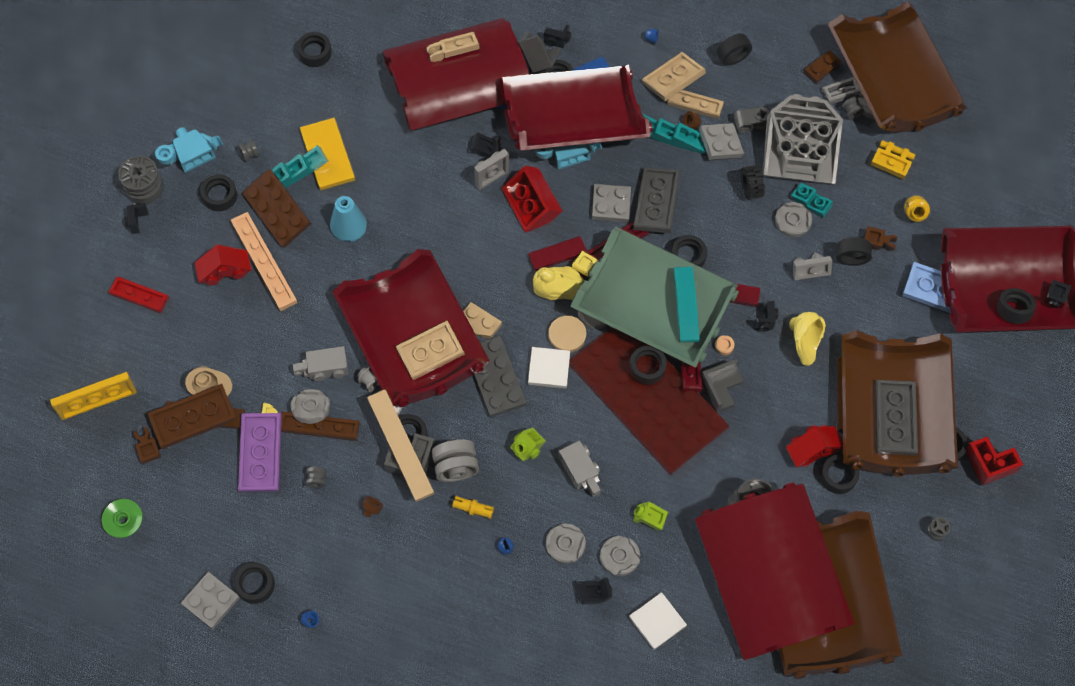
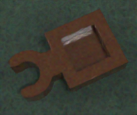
(878, 238)
(147, 448)

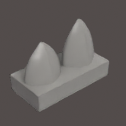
(813, 267)

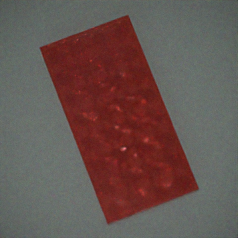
(660, 415)

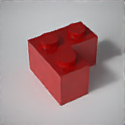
(222, 262)
(815, 443)
(991, 465)

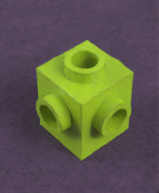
(527, 444)

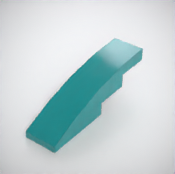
(676, 135)
(300, 166)
(686, 304)

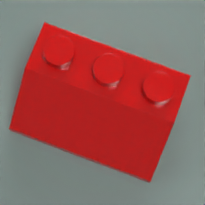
(531, 198)

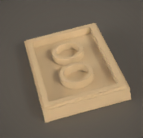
(673, 76)
(430, 350)

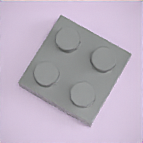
(721, 141)
(491, 169)
(611, 203)
(210, 600)

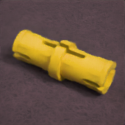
(473, 507)

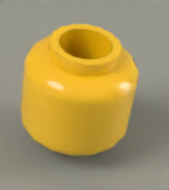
(916, 208)

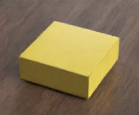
(584, 263)

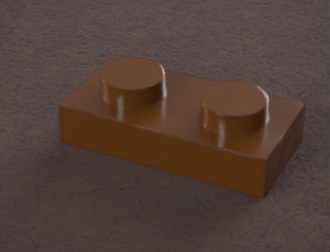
(822, 67)

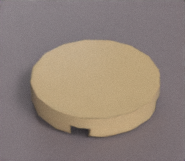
(567, 333)

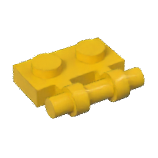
(890, 162)

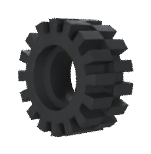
(752, 182)

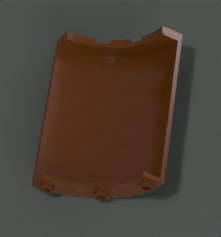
(898, 69)
(924, 362)
(862, 579)

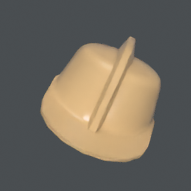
(206, 378)

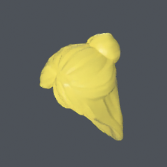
(557, 282)
(808, 332)

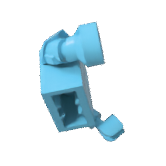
(191, 149)
(569, 155)

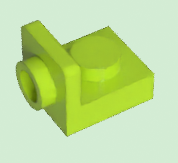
(650, 515)

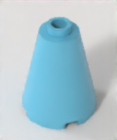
(347, 220)

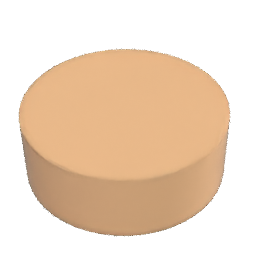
(724, 345)

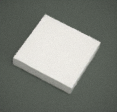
(549, 367)
(657, 621)

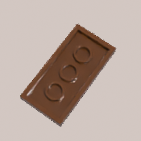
(277, 208)
(191, 416)

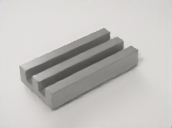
(842, 93)

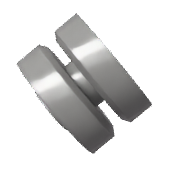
(455, 460)

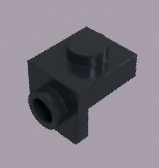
(557, 38)
(485, 145)
(133, 212)
(1057, 294)
(771, 315)
(595, 592)

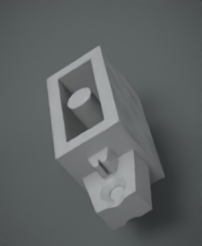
(323, 364)
(580, 467)

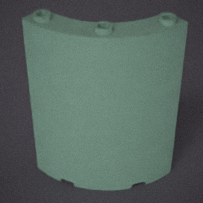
(636, 294)

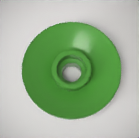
(116, 512)

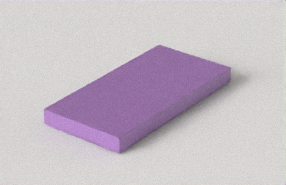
(260, 452)

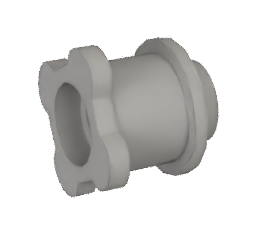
(368, 378)

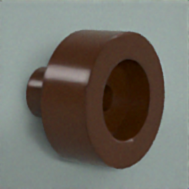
(691, 120)
(371, 506)

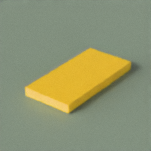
(328, 137)
(93, 396)

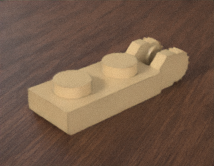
(453, 46)

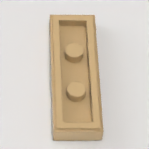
(696, 103)

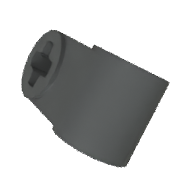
(750, 120)

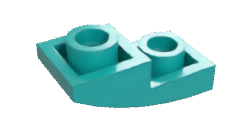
(811, 200)

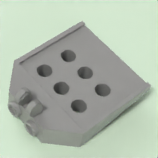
(811, 114)

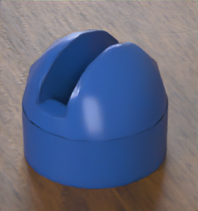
(652, 35)
(501, 548)
(311, 615)

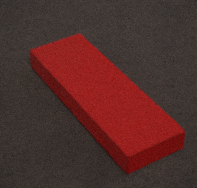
(138, 294)

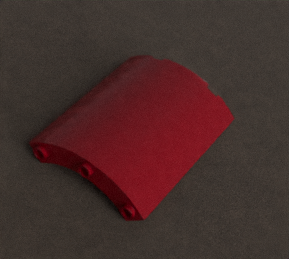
(457, 83)
(572, 108)
(994, 259)
(400, 307)
(773, 570)

